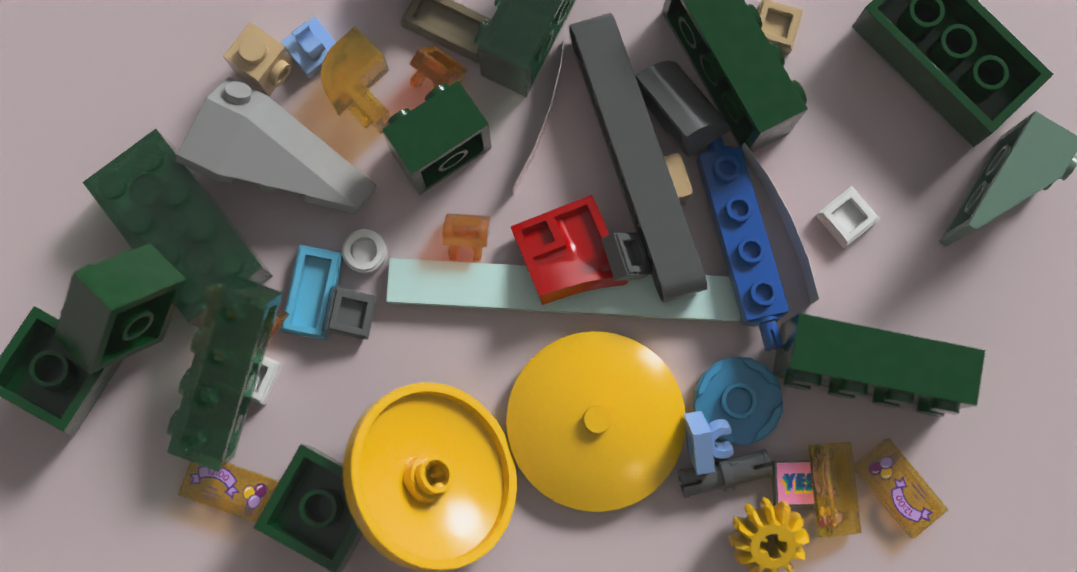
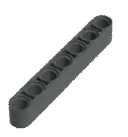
(637, 158)

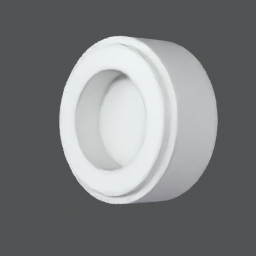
(364, 251)

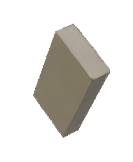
(445, 24)

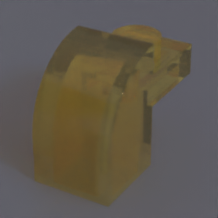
(349, 72)

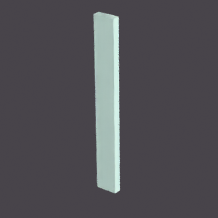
(512, 289)

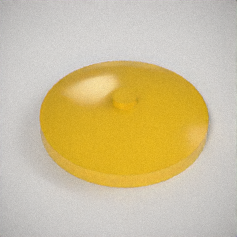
(596, 421)
(429, 477)

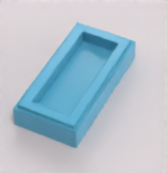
(309, 291)

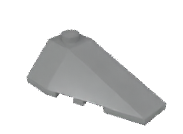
(258, 141)

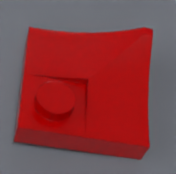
(566, 250)

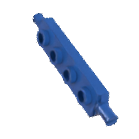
(743, 240)

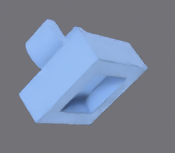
(309, 46)
(702, 443)

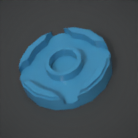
(743, 395)

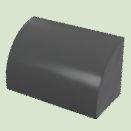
(680, 107)

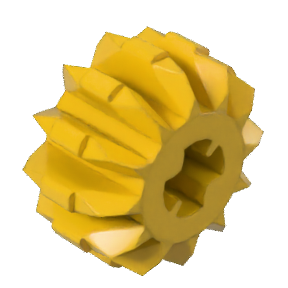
(763, 522)

